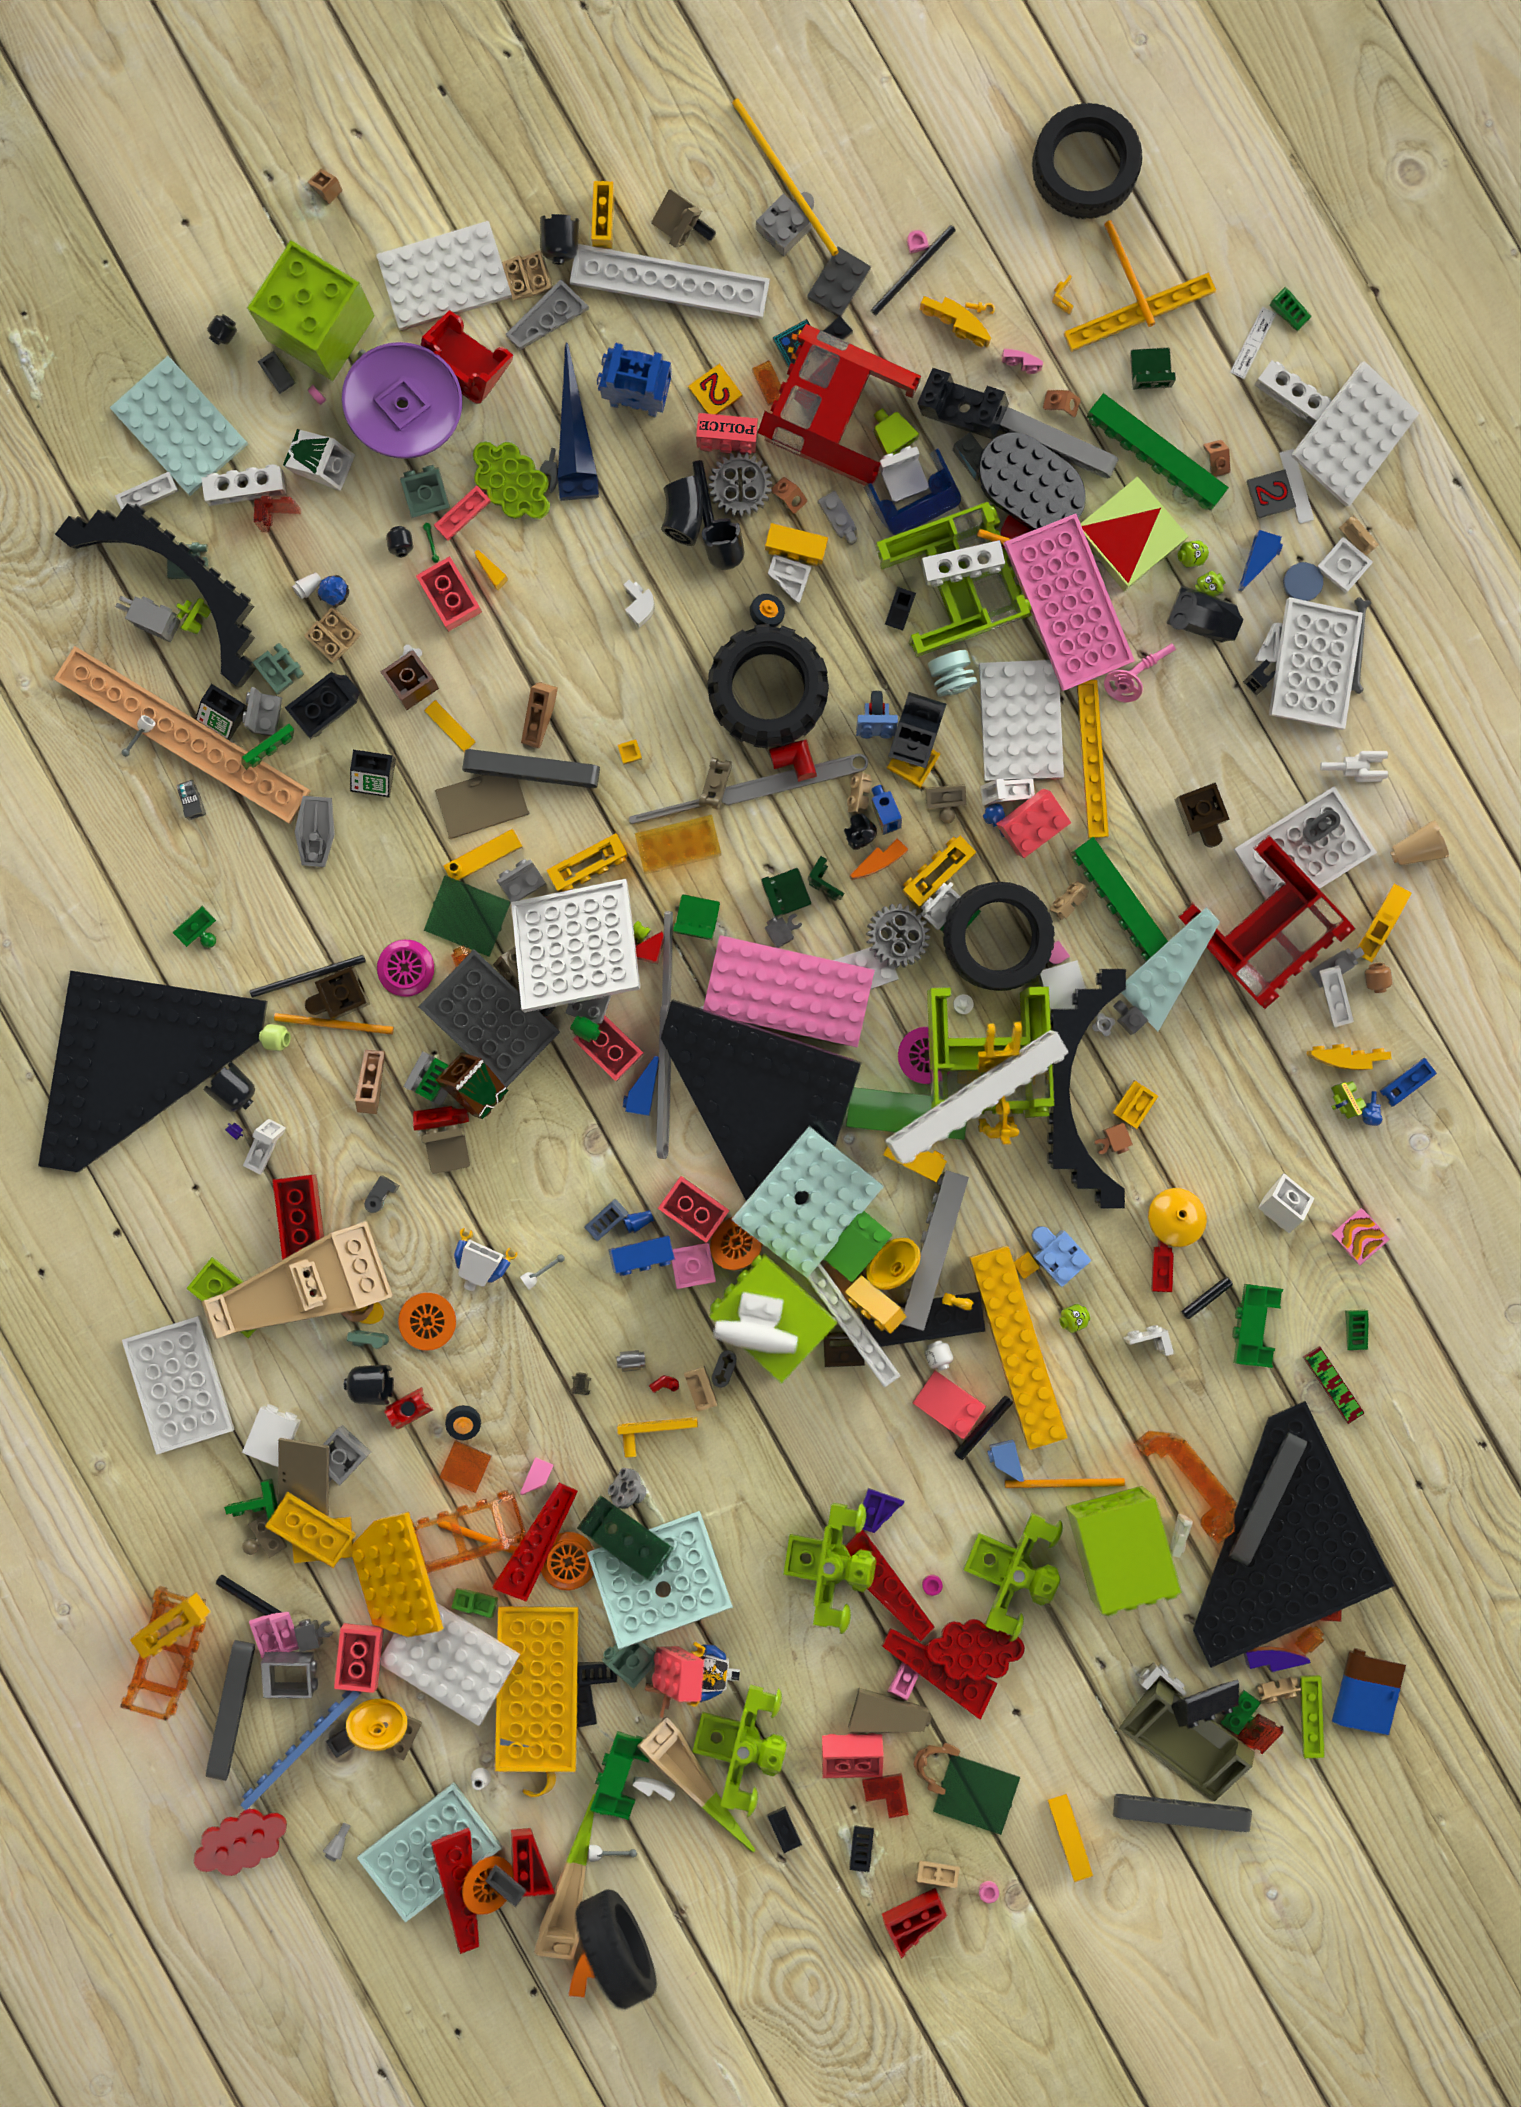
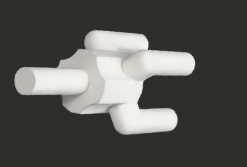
(1360, 766)

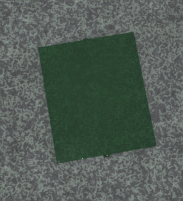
(467, 916)
(976, 1794)

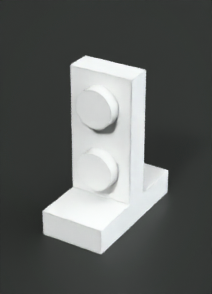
(1005, 791)
(263, 1145)

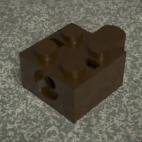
(1202, 815)
(338, 996)

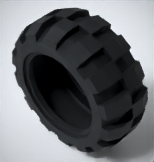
(771, 641)

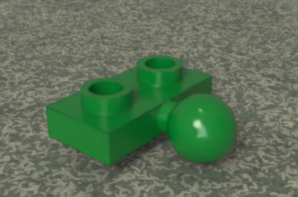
(195, 927)
(1242, 1713)

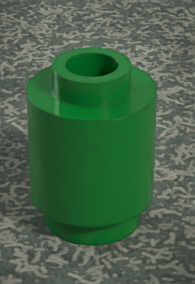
(585, 1028)

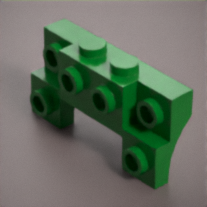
(1251, 1325)
(611, 1782)

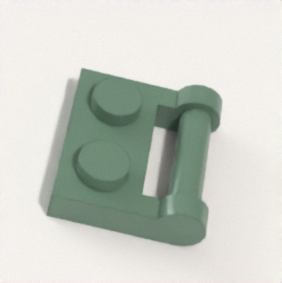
(360, 1338)

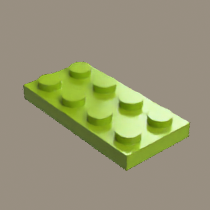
(213, 1281)

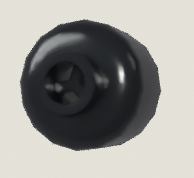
(221, 329)
(399, 541)

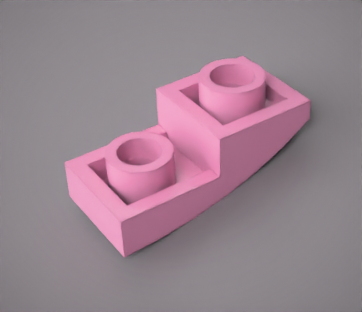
(1028, 362)

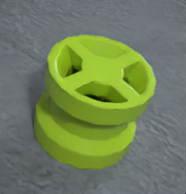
(640, 932)

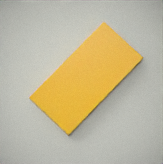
(310, 1530)

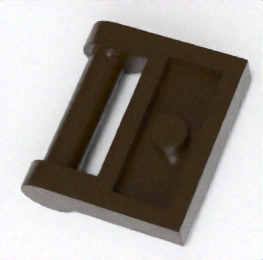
(840, 1355)

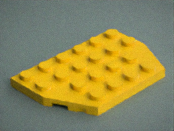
(395, 1578)

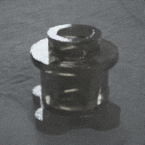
(580, 1384)

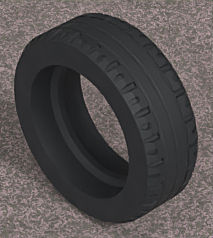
(1097, 120)
(1041, 942)
(615, 1949)

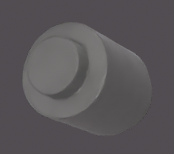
(631, 1360)

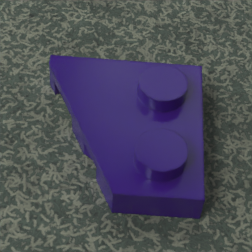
(879, 1508)

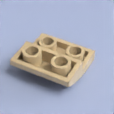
(527, 275)
(333, 634)

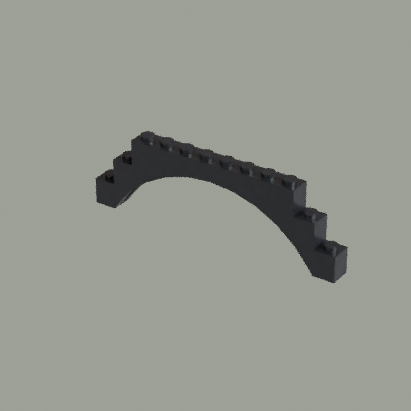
(225, 603)
(1066, 1145)

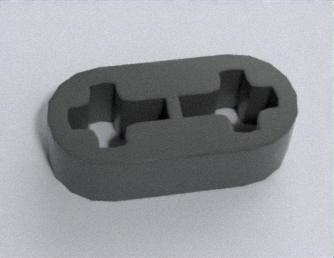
(719, 1367)

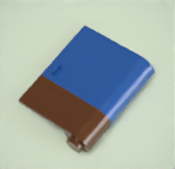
(1368, 1693)

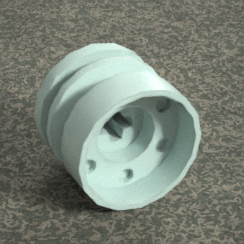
(953, 676)

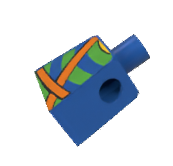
(889, 815)

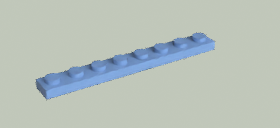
(294, 1752)

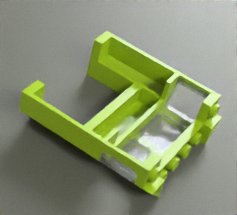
(972, 603)
(956, 1059)

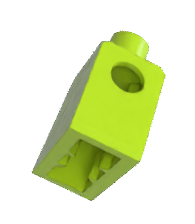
(893, 432)

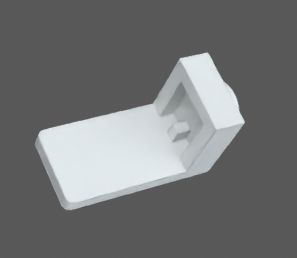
(1150, 1675)

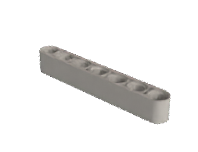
(1061, 443)

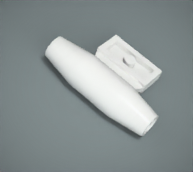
(757, 1326)

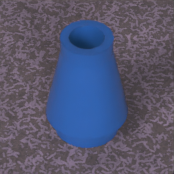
(636, 1221)

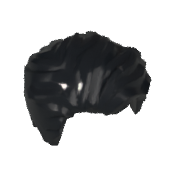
(860, 832)

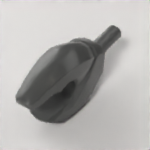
(550, 468)

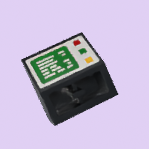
(220, 712)
(371, 773)

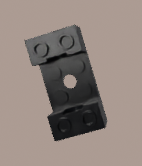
(943, 399)

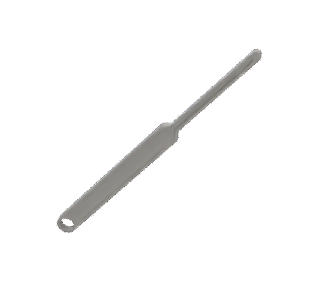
(764, 786)
(664, 1071)

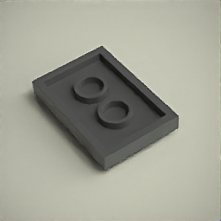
(839, 282)

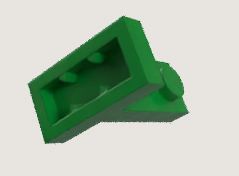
(257, 1504)

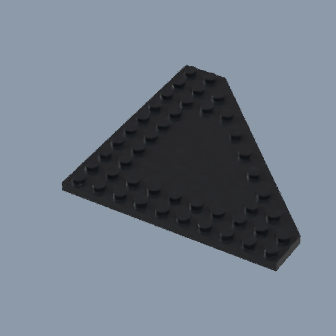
(131, 1055)
(757, 1088)
(1308, 1561)

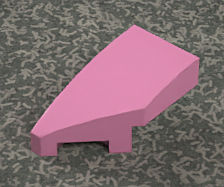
(537, 1476)

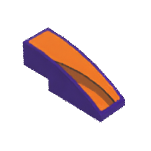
(1274, 1658)

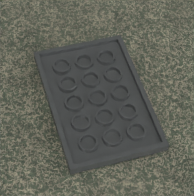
(487, 1019)

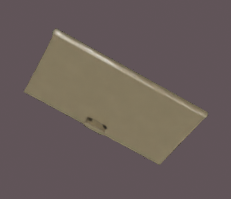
(480, 806)
(305, 1472)

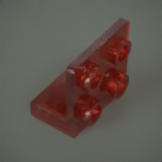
(265, 505)

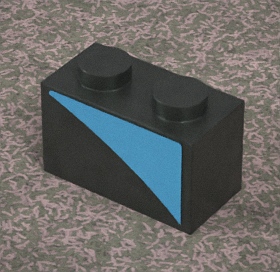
(968, 452)

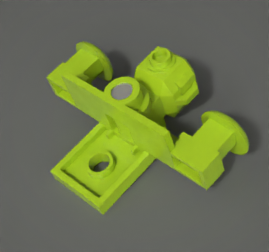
(832, 1564)
(1015, 1571)
(743, 1745)

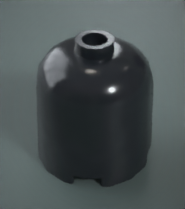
(559, 238)
(724, 544)
(231, 1089)
(370, 1384)

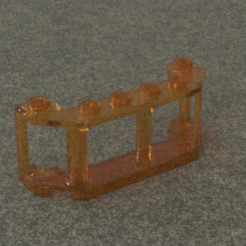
(1217, 1521)
(466, 1555)
(140, 1682)

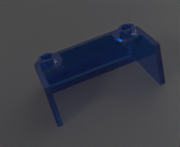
(942, 498)

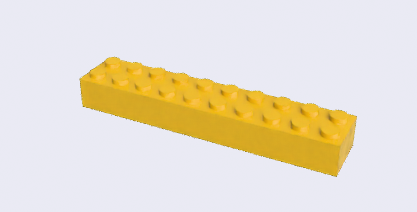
(1018, 1347)

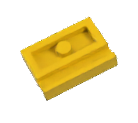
(1135, 1104)

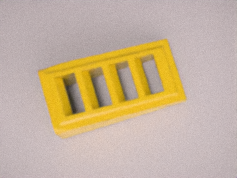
(495, 575)

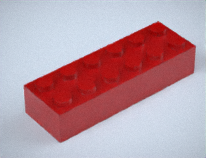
(298, 1213)

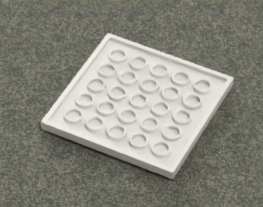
(575, 945)

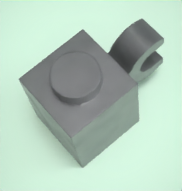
(780, 931)
(1131, 1018)
(310, 1635)

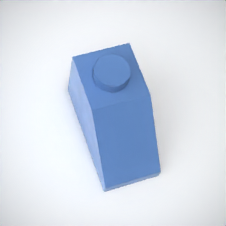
(1006, 1458)

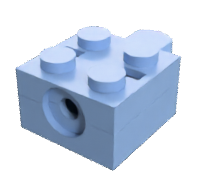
(1059, 1253)

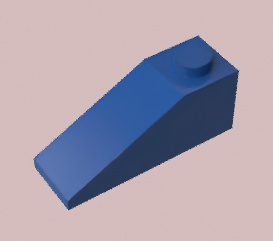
(1263, 550)
(641, 1094)

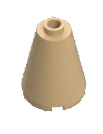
(1421, 846)

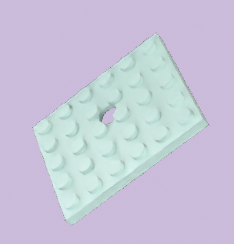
(807, 1231)
(690, 1570)

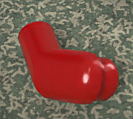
(665, 1382)

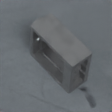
(288, 1689)

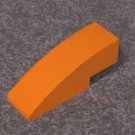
(880, 860)
(579, 1977)

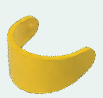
(551, 1779)

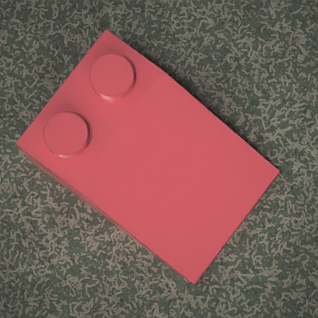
(949, 1404)

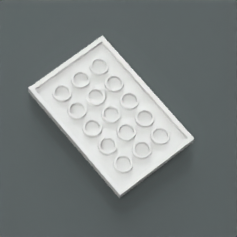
(444, 274)
(1355, 434)
(1315, 663)
(1021, 720)
(1318, 860)
(178, 1385)
(453, 1665)

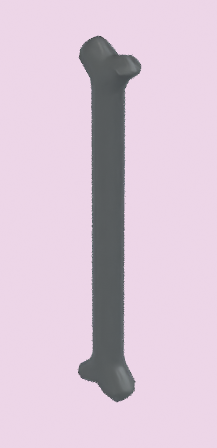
(1362, 606)

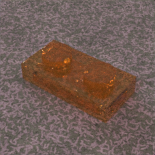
(767, 381)

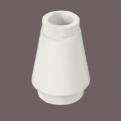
(306, 585)
(480, 1774)

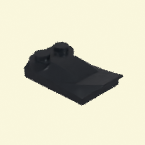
(1205, 615)
(323, 703)

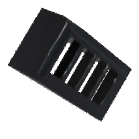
(596, 1679)
(858, 1866)

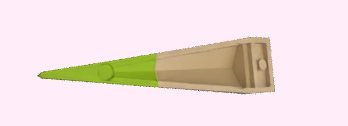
(674, 1758)
(559, 1929)

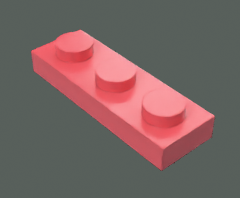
(462, 513)

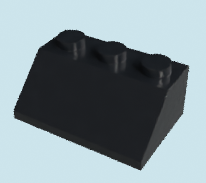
(1206, 1704)

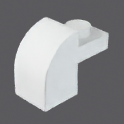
(643, 606)

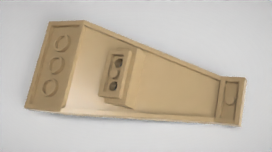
(341, 1273)

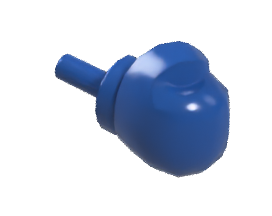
(994, 814)
(1372, 1113)

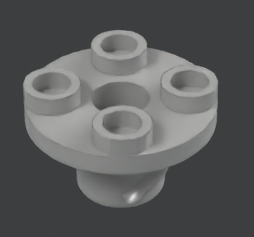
(627, 1489)

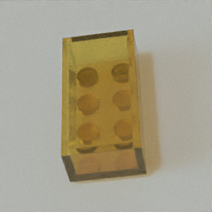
(678, 844)

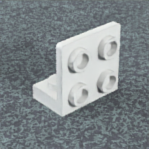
(1160, 1335)

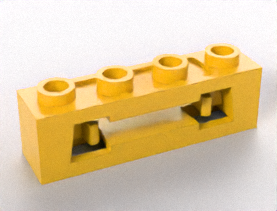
(961, 848)
(599, 867)
(194, 1615)

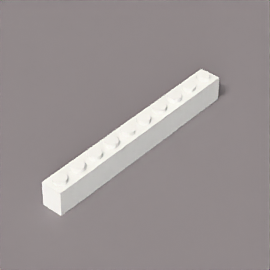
(976, 1097)

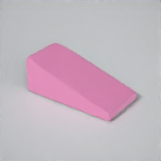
(903, 1682)

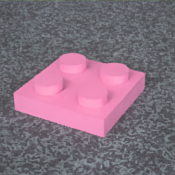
(693, 1265)

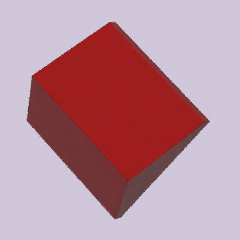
(650, 948)

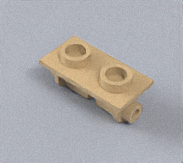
(1358, 535)
(860, 784)
(1075, 893)
(1271, 1693)

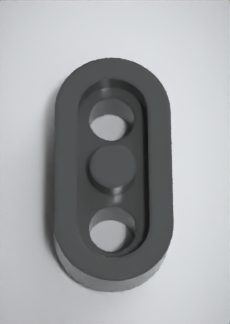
(1321, 827)

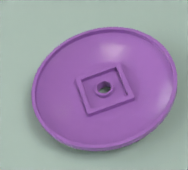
(407, 374)

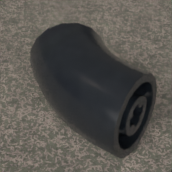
(683, 510)

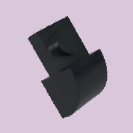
(900, 608)

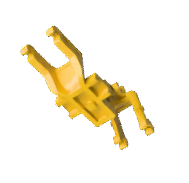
(988, 1060)

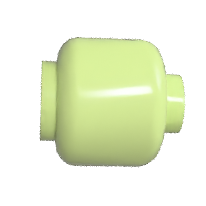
(274, 1037)

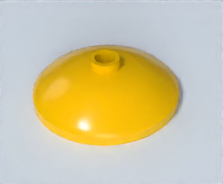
(1168, 1225)
(893, 1264)
(368, 1718)

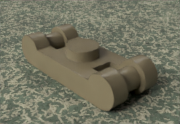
(715, 783)

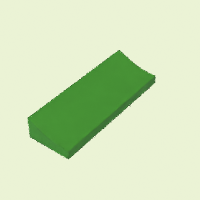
(889, 1110)

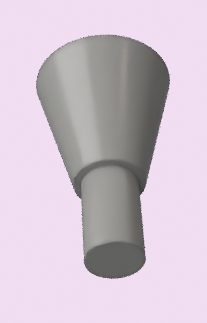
(335, 1847)

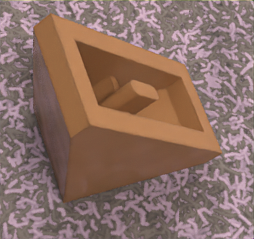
(325, 185)

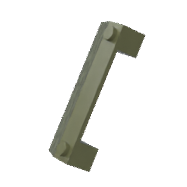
(1201, 1755)

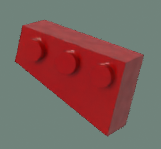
(528, 1865)
(913, 1919)

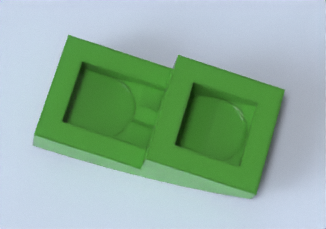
(474, 1602)

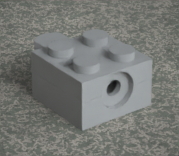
(785, 223)
(150, 617)
(343, 1453)

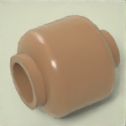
(1378, 977)

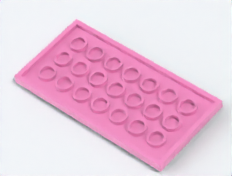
(1069, 602)
(788, 991)

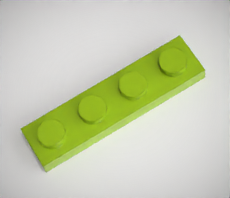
(1312, 1716)

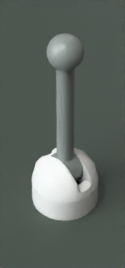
(144, 724)
(530, 1279)
(596, 1853)

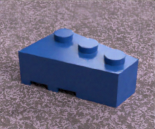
(641, 1255)

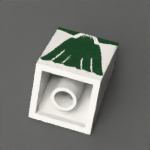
(319, 459)

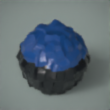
(333, 590)

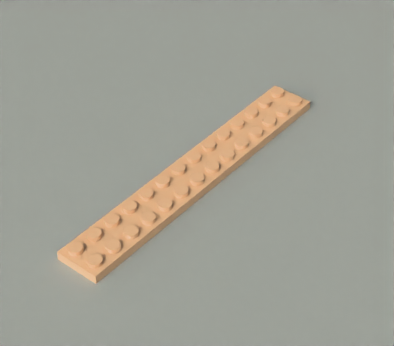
(181, 734)

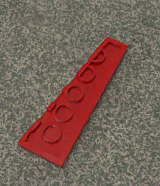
(529, 1557)
(891, 1590)
(966, 1692)
(453, 1863)

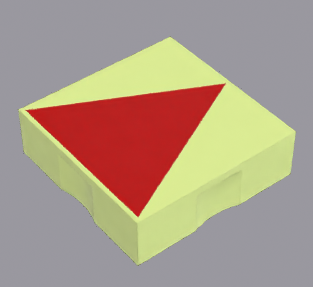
(1132, 533)

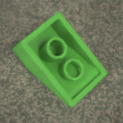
(857, 1246)

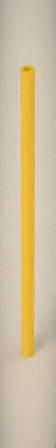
(785, 177)

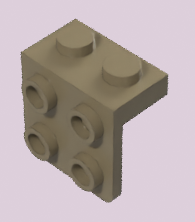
(446, 1149)

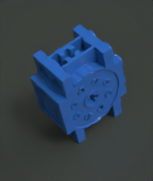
(635, 379)

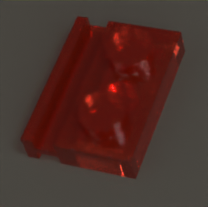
(1260, 1733)

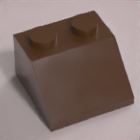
(410, 680)

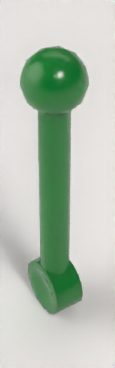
(427, 527)

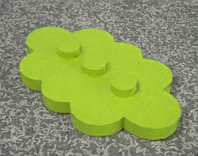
(511, 480)

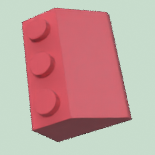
(852, 1755)

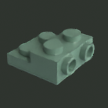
(424, 491)
(630, 1662)

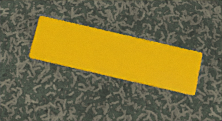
(449, 725)

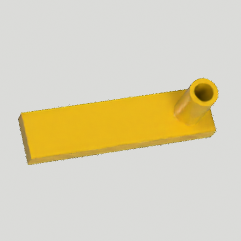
(483, 855)
(630, 1428)

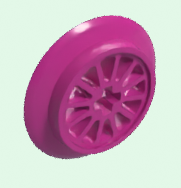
(425, 976)
(903, 1055)

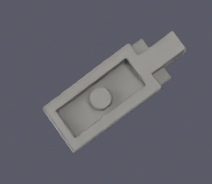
(838, 516)
(1345, 960)

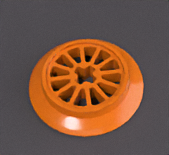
(718, 1249)
(411, 1336)
(585, 1575)
(476, 1896)

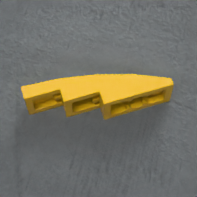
(1070, 1838)

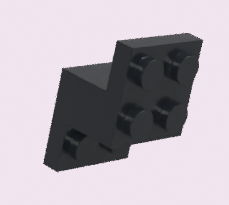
(917, 730)

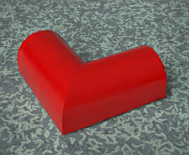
(796, 754)

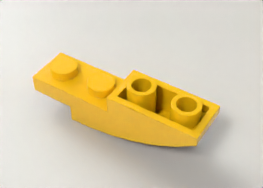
(965, 323)
(1384, 921)
(1342, 1058)

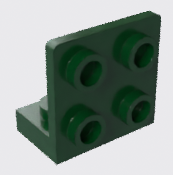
(1151, 368)
(817, 883)
(786, 892)

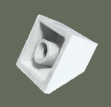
(1286, 1203)

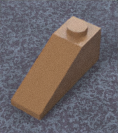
(538, 713)
(370, 1082)

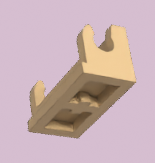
(700, 1388)
(937, 1874)

